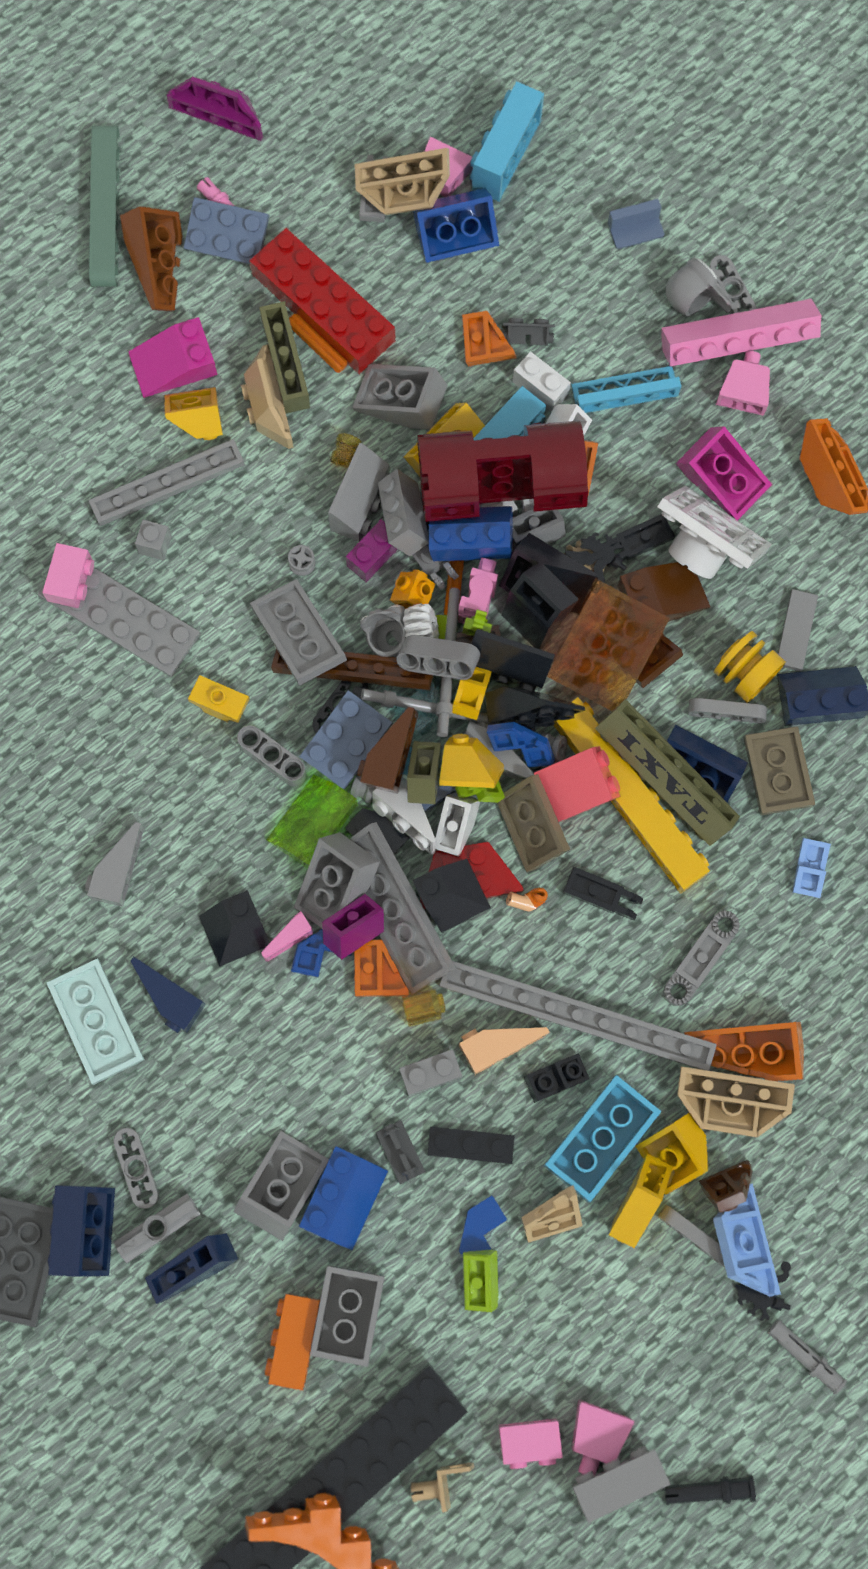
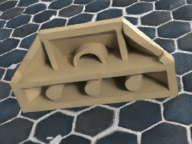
(404, 181)
(265, 399)
(734, 1101)

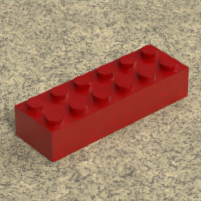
(323, 300)

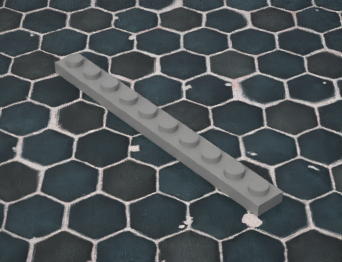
(580, 1016)

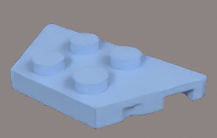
(746, 1246)

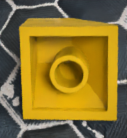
(195, 412)
(469, 763)
(681, 1146)

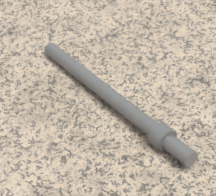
(390, 699)
(444, 707)

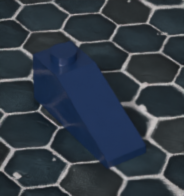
(171, 1000)
(192, 1267)

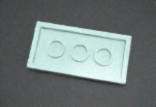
(95, 1021)

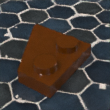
(728, 1186)

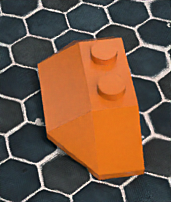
(832, 469)

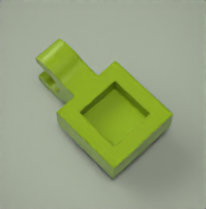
(477, 622)
(483, 794)

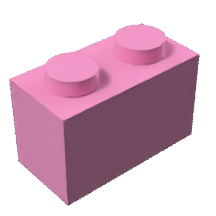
(68, 575)
(530, 1442)

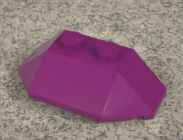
(216, 105)

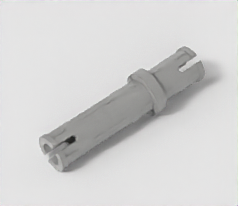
(816, 1365)

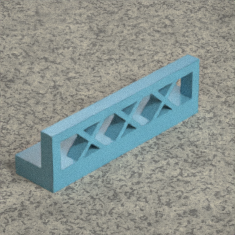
(625, 394)

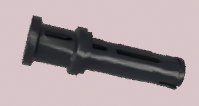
(725, 1490)

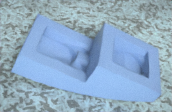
(811, 867)

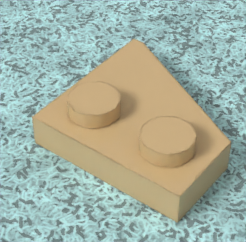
(553, 1216)

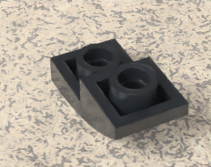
(556, 1077)

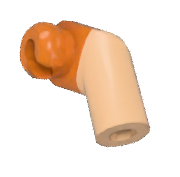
(528, 901)

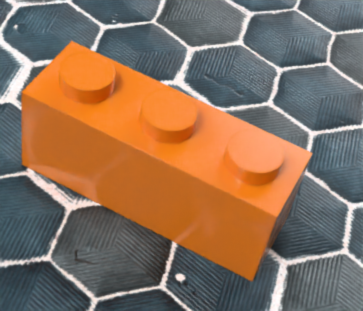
(292, 1341)

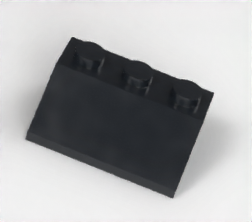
(512, 660)

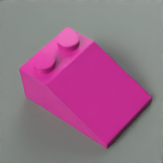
(173, 358)
(724, 472)

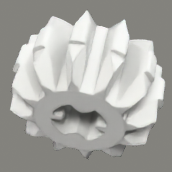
(420, 621)

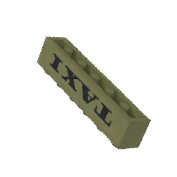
(667, 773)

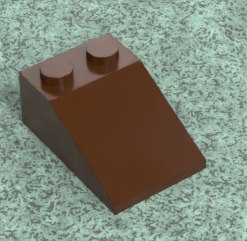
(667, 589)
(388, 757)

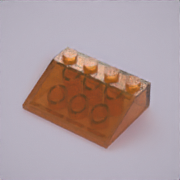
(607, 646)

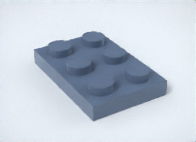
(225, 230)
(345, 739)

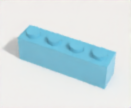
(510, 420)

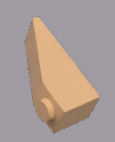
(494, 1045)

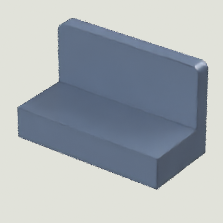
(636, 224)

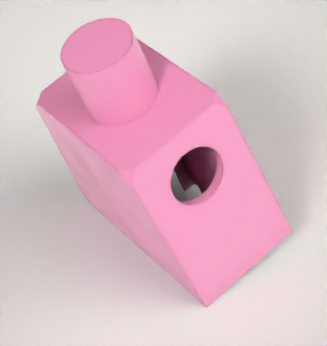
(459, 166)
(746, 385)
(598, 1435)

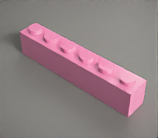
(741, 332)

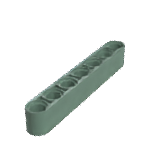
(103, 203)

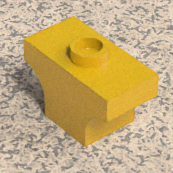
(471, 694)
(218, 700)

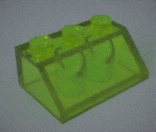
(315, 813)

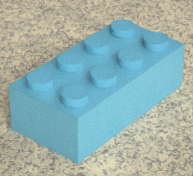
(507, 140)
(602, 1138)

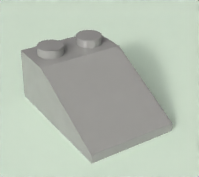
(401, 394)
(335, 877)
(281, 1185)

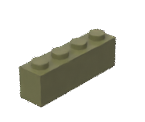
(285, 357)

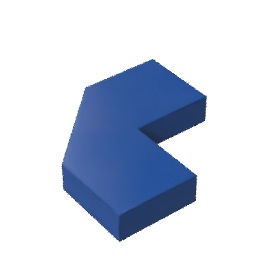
(512, 735)
(310, 955)
(478, 1222)

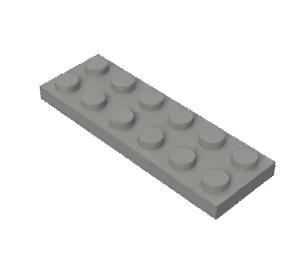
(132, 623)
(407, 928)

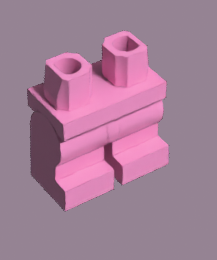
(481, 590)

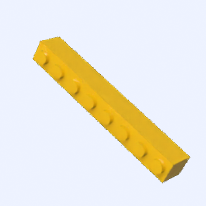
(640, 806)

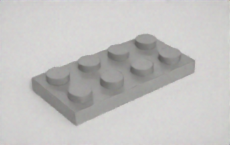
(298, 632)

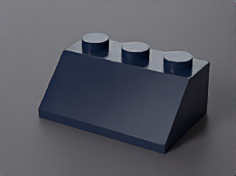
(822, 696)
(711, 762)
(81, 1231)

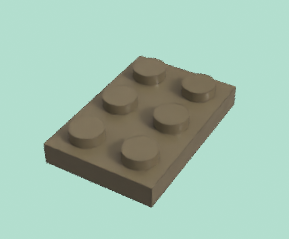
(779, 770)
(532, 823)

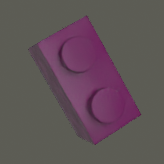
(370, 552)
(353, 926)

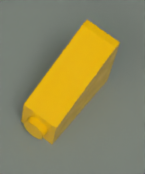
(641, 1201)

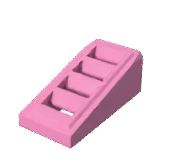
(290, 935)

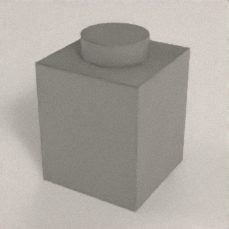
(153, 539)

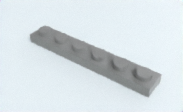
(166, 482)

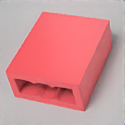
(579, 783)

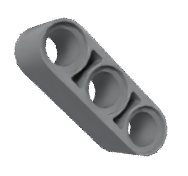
(438, 657)
(263, 746)

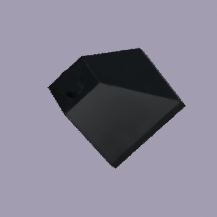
(452, 894)
(234, 928)

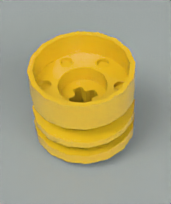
(749, 666)

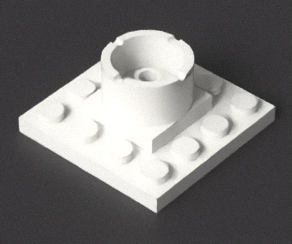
(709, 534)

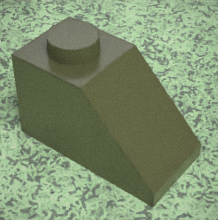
(423, 772)

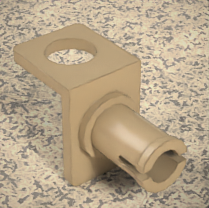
(438, 1488)

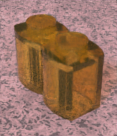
(423, 1007)

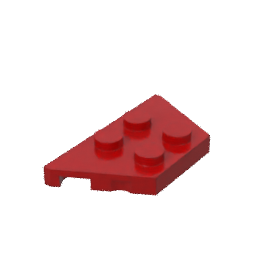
(488, 867)

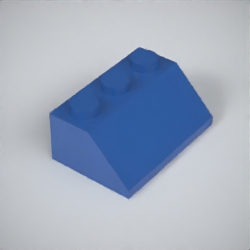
(457, 225)
(473, 537)
(343, 1198)

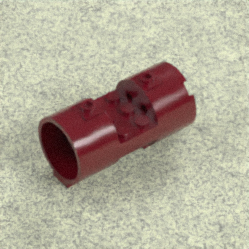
(541, 466)

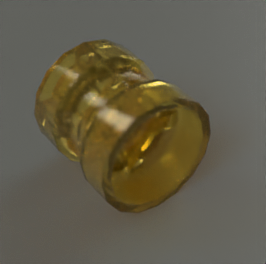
(345, 450)

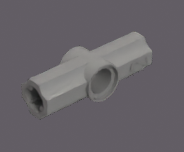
(141, 1238)

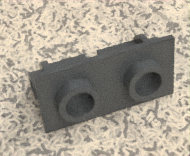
(518, 330)
(400, 1152)

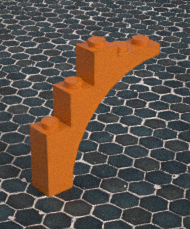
(318, 1532)

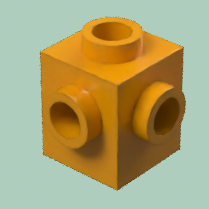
(412, 589)

